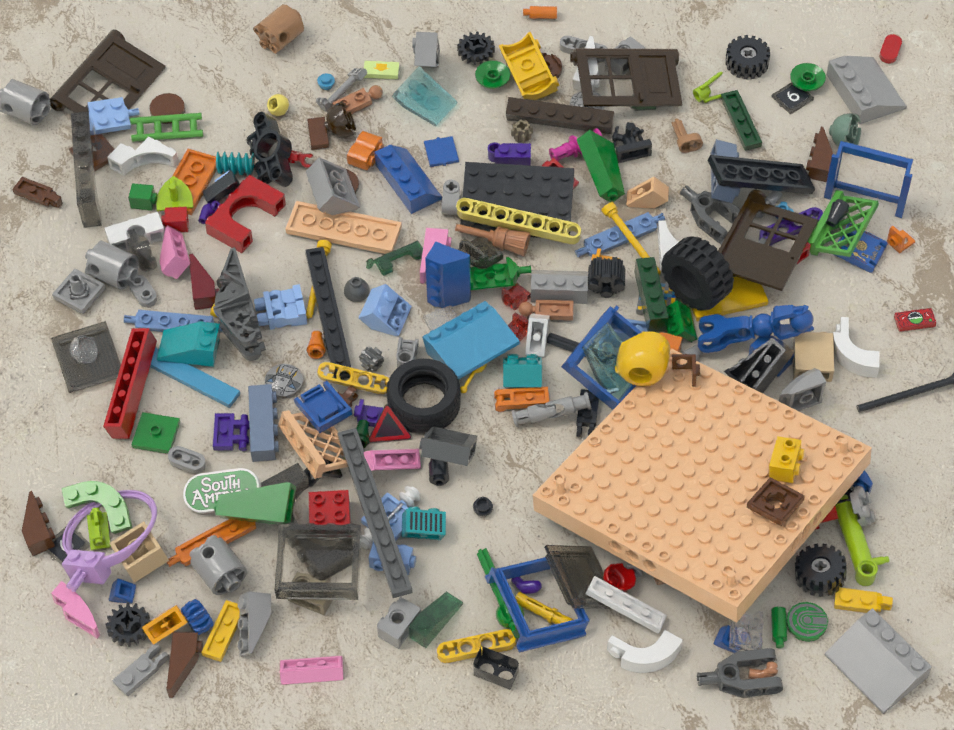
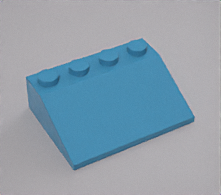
(470, 339)

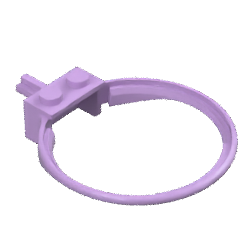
(95, 566)

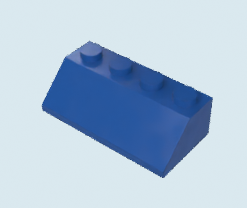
(406, 178)
(447, 276)

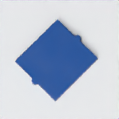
(441, 151)

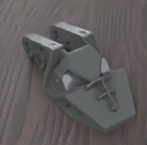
(236, 310)

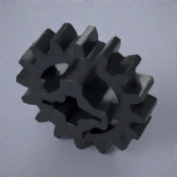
(475, 48)
(120, 621)

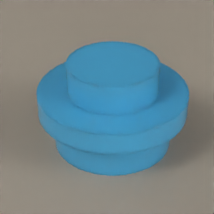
(326, 81)

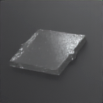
(439, 317)

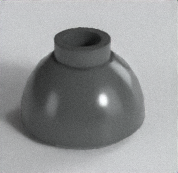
(356, 289)

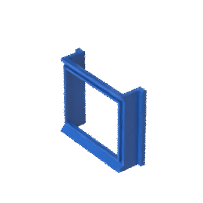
(873, 155)
(542, 636)

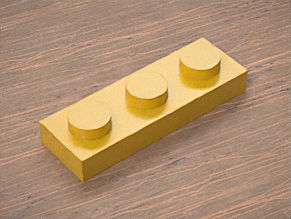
(222, 632)

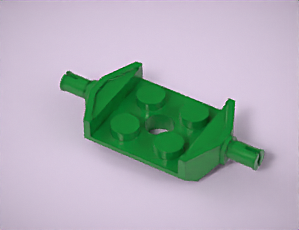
(497, 275)

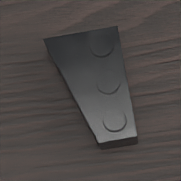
(762, 365)

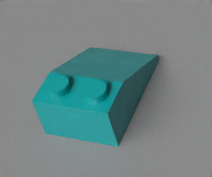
(190, 344)

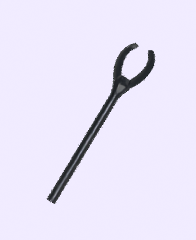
(905, 394)

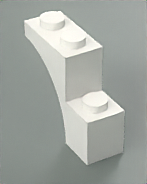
(150, 151)

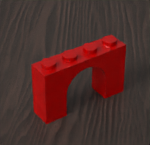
(248, 194)

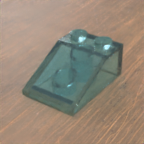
(424, 97)
(602, 356)

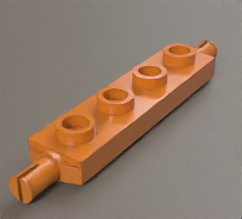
(228, 530)

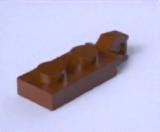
(37, 192)

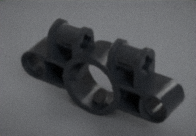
(276, 165)

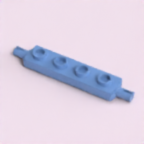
(614, 237)
(161, 321)

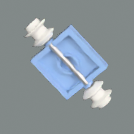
(394, 511)

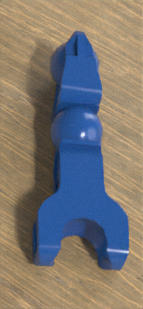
(743, 328)

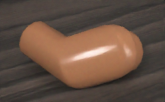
(770, 671)

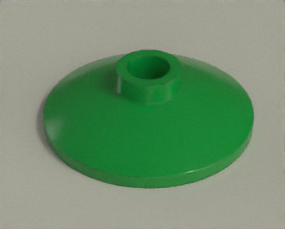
(492, 74)
(807, 76)

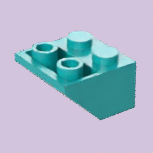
(522, 371)

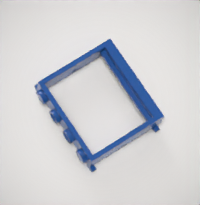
(570, 365)

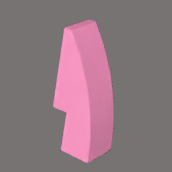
(75, 609)

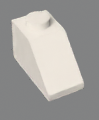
(537, 334)

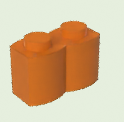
(363, 150)

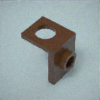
(691, 364)

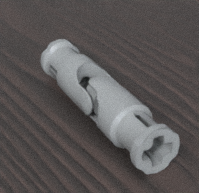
(540, 411)

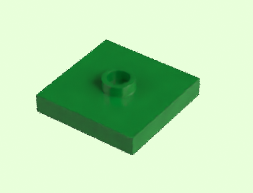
(155, 433)

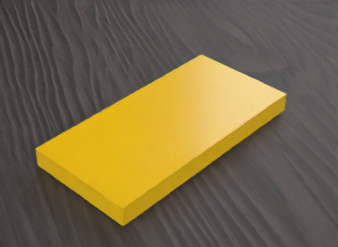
(744, 296)

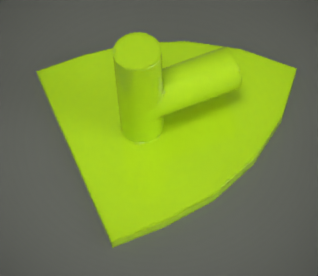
(174, 194)

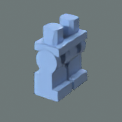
(281, 308)

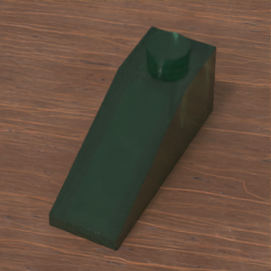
(433, 619)

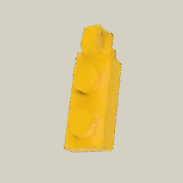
(861, 600)

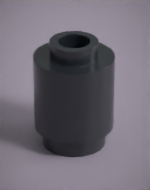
(438, 472)

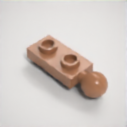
(360, 98)
(554, 308)

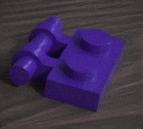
(224, 432)

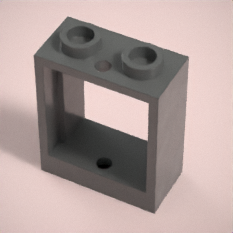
(448, 446)

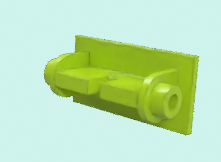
(98, 529)

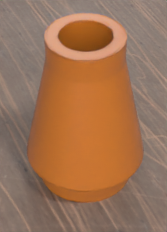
(316, 345)

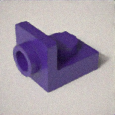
(367, 412)

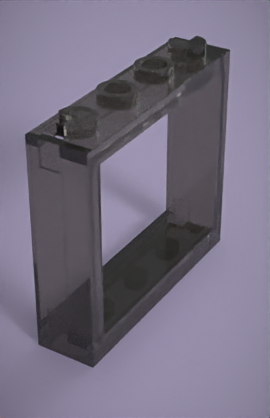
(318, 590)

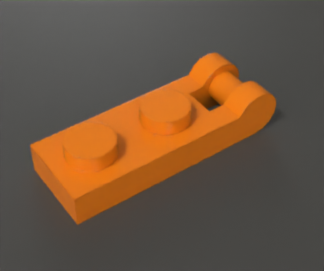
(520, 397)

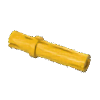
(538, 608)

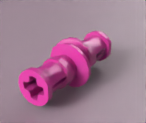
(569, 148)

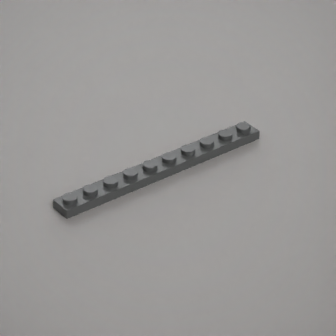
(375, 514)

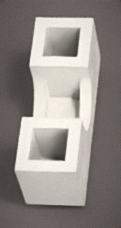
(146, 226)

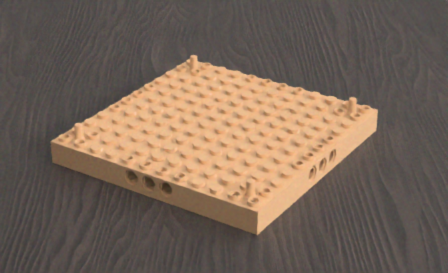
(673, 481)

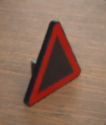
(388, 427)

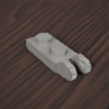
(140, 670)

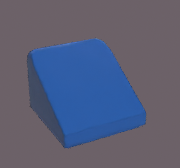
(122, 591)
(723, 638)

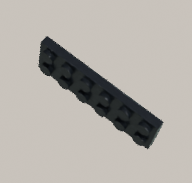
(761, 174)

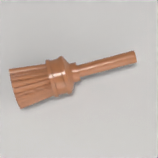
(501, 238)

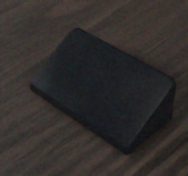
(221, 187)

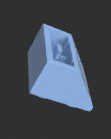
(385, 310)

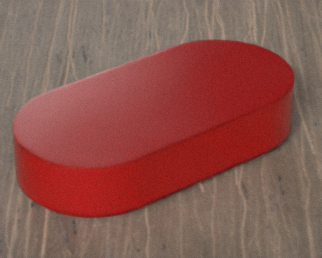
(890, 48)

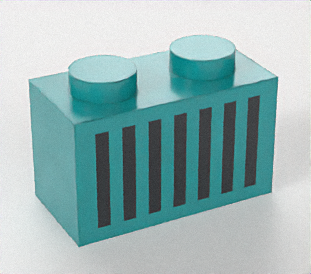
(423, 523)

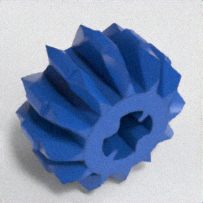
(197, 616)

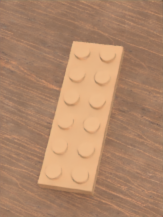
(344, 229)

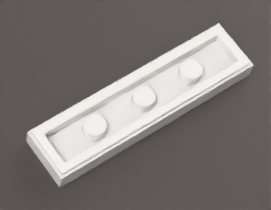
(626, 604)

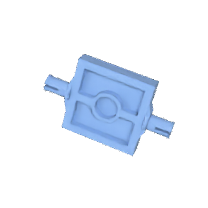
(110, 115)

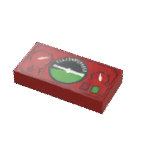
(915, 319)

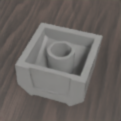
(804, 390)

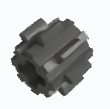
(371, 358)

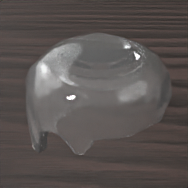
(83, 349)

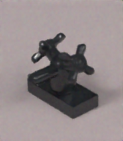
(631, 148)

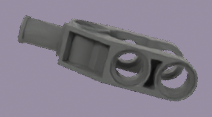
(703, 205)
(740, 687)

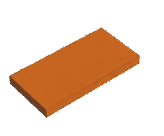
(196, 172)

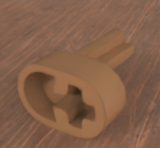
(686, 142)

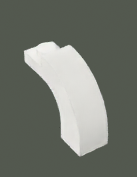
(850, 356)
(649, 658)

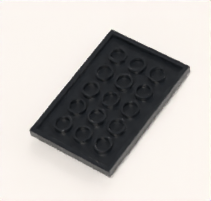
(520, 187)

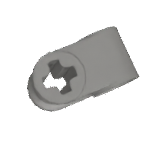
(450, 197)
(406, 350)

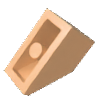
(648, 194)

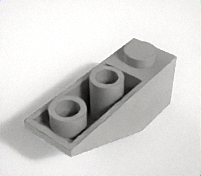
(254, 614)

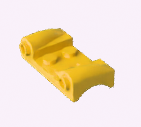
(529, 68)

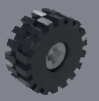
(750, 65)
(822, 581)

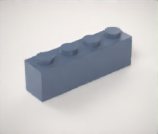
(718, 192)
(261, 420)

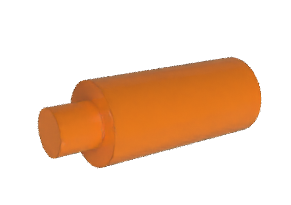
(541, 12)

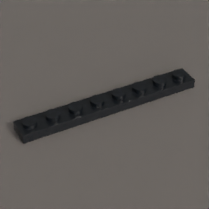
(328, 309)

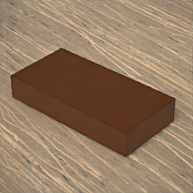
(318, 133)

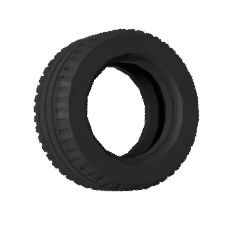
(424, 372)

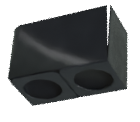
(494, 658)

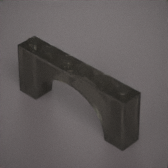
(86, 191)
(321, 555)

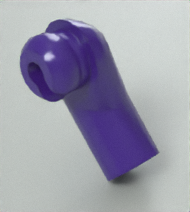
(208, 210)
(527, 587)

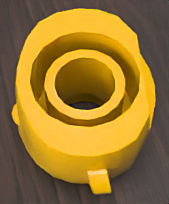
(643, 359)

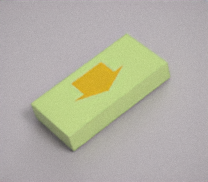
(382, 69)

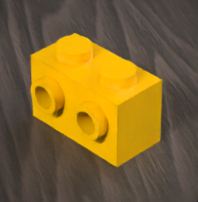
(785, 459)

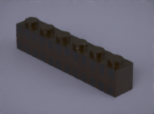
(560, 115)

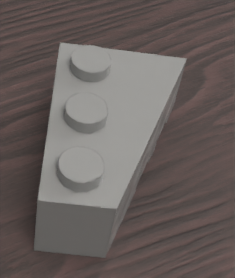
(426, 49)

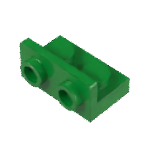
(681, 321)

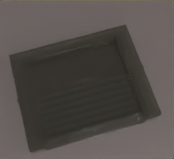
(82, 376)
(574, 571)

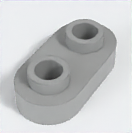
(142, 289)
(187, 460)

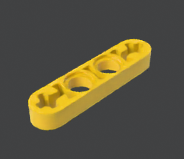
(354, 375)
(475, 642)

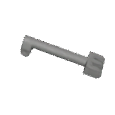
(354, 74)

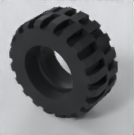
(697, 273)

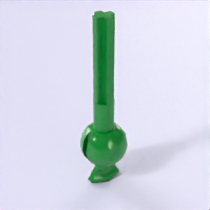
(502, 613)

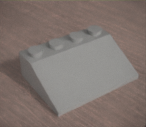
(864, 87)
(878, 661)

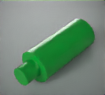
(779, 626)

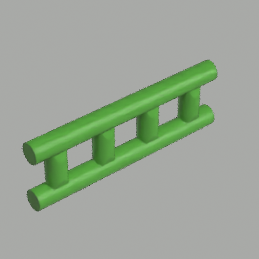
(157, 120)

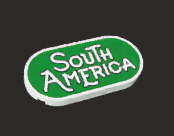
(203, 489)

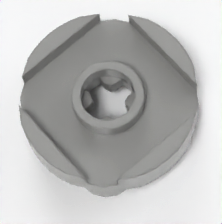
(860, 503)

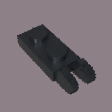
(587, 417)

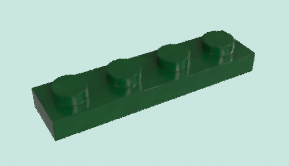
(741, 120)

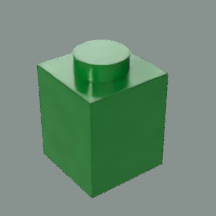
(142, 196)

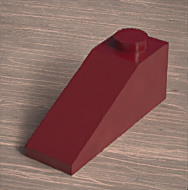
(202, 285)

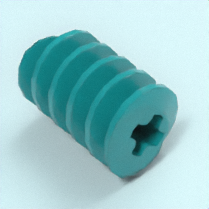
(235, 164)

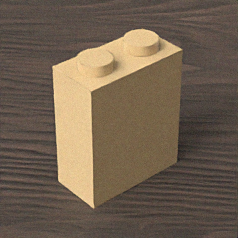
(814, 351)

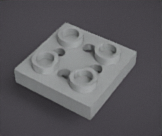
(76, 281)

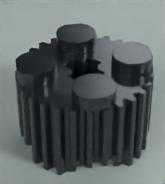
(606, 276)

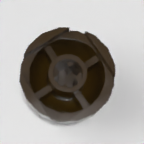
(340, 121)

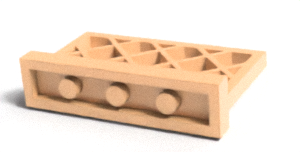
(305, 445)

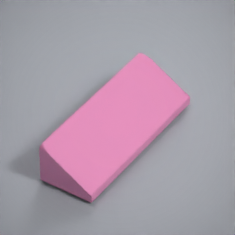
(393, 459)
(311, 670)

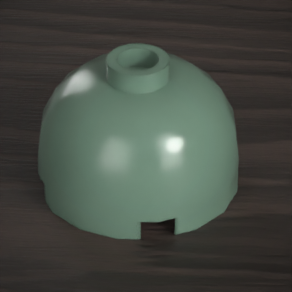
(846, 129)

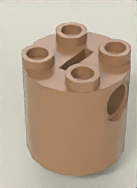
(279, 28)

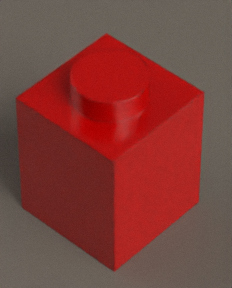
(176, 218)

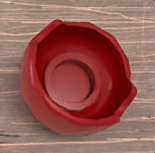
(620, 576)

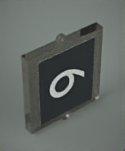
(792, 98)
(58, 553)

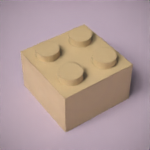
(145, 558)

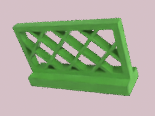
(822, 231)

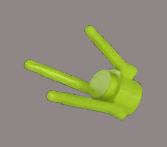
(703, 91)

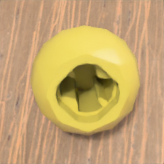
(278, 105)

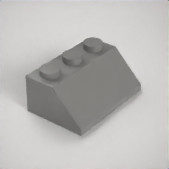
(331, 187)
(559, 286)

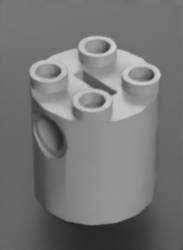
(24, 102)
(111, 265)
(218, 566)

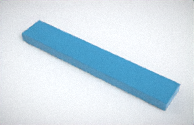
(197, 380)

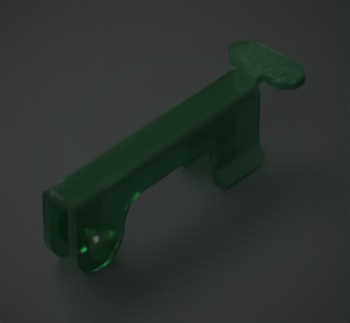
(384, 262)

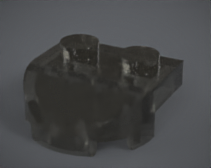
(142, 250)
(481, 252)

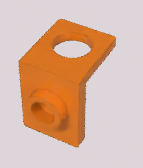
(897, 238)

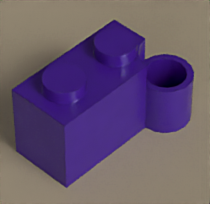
(510, 153)

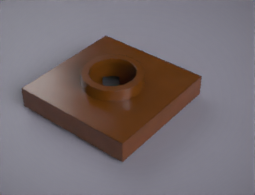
(775, 491)

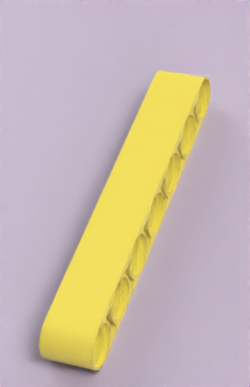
(512, 214)

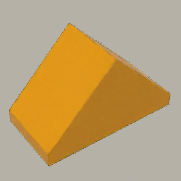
(164, 624)

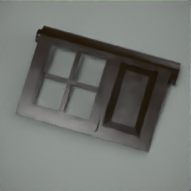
(119, 64)
(651, 74)
(760, 261)

